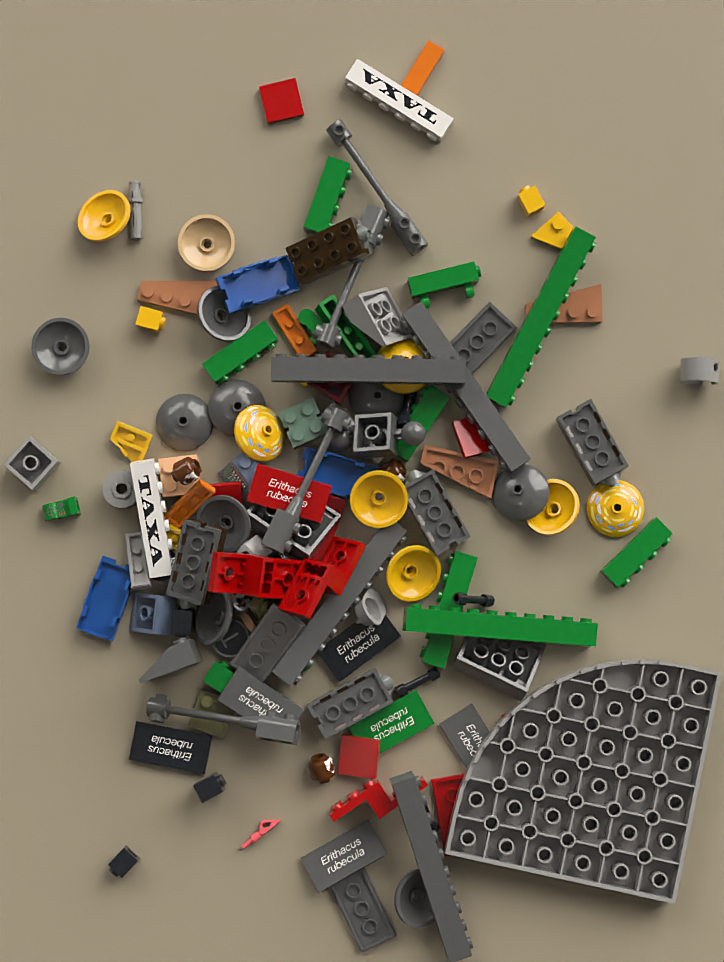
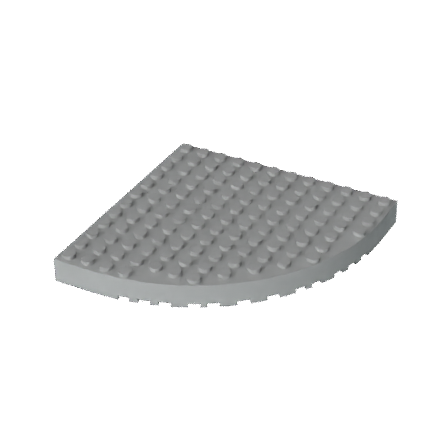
(592, 778)

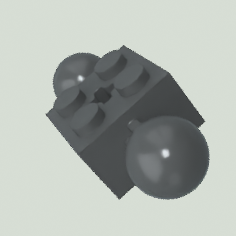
(378, 435)

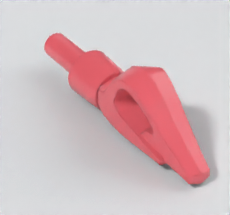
(258, 834)

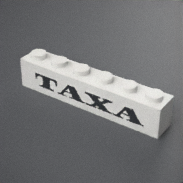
(398, 100)
(152, 518)

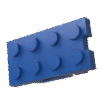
(258, 283)
(336, 471)
(106, 600)

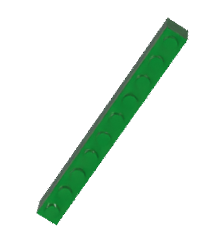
(540, 317)
(499, 626)

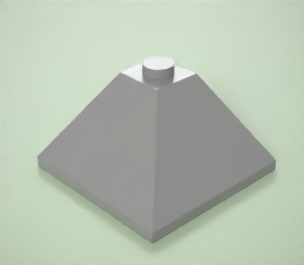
(377, 316)

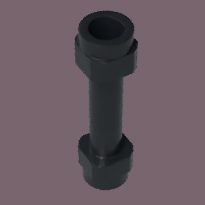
(409, 399)
(484, 600)
(403, 689)

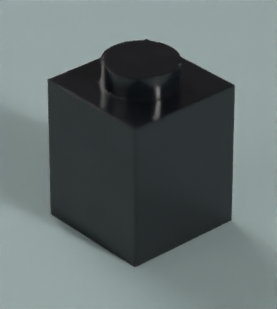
(123, 862)

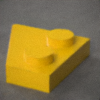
(554, 231)
(131, 441)

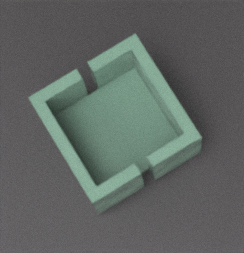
(303, 423)

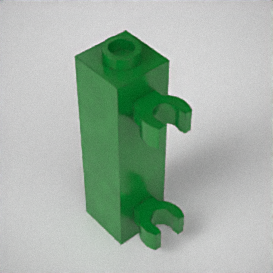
(443, 280)

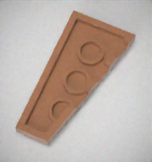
(174, 294)
(580, 307)
(473, 472)

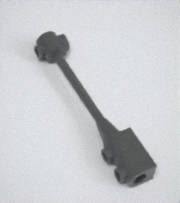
(375, 220)
(400, 220)
(286, 522)
(267, 726)

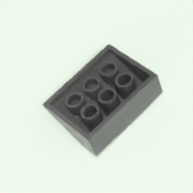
(310, 535)
(180, 655)
(500, 663)

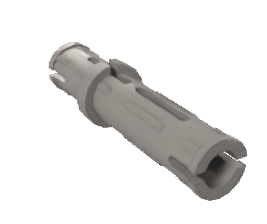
(135, 215)

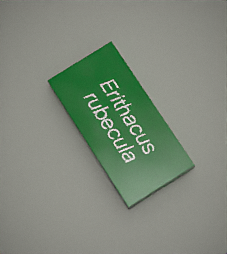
(395, 721)

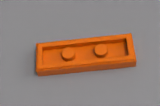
(423, 67)
(294, 331)
(189, 503)

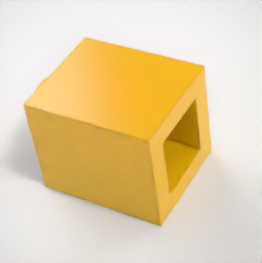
(530, 200)
(150, 319)

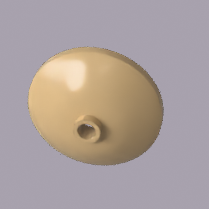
(203, 230)

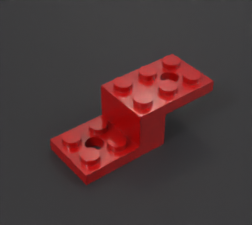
(251, 574)
(318, 577)
(374, 794)

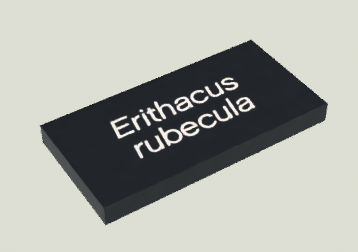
(357, 646)
(170, 747)

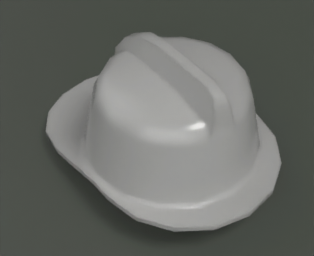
(371, 608)

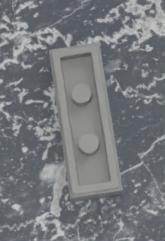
(137, 561)

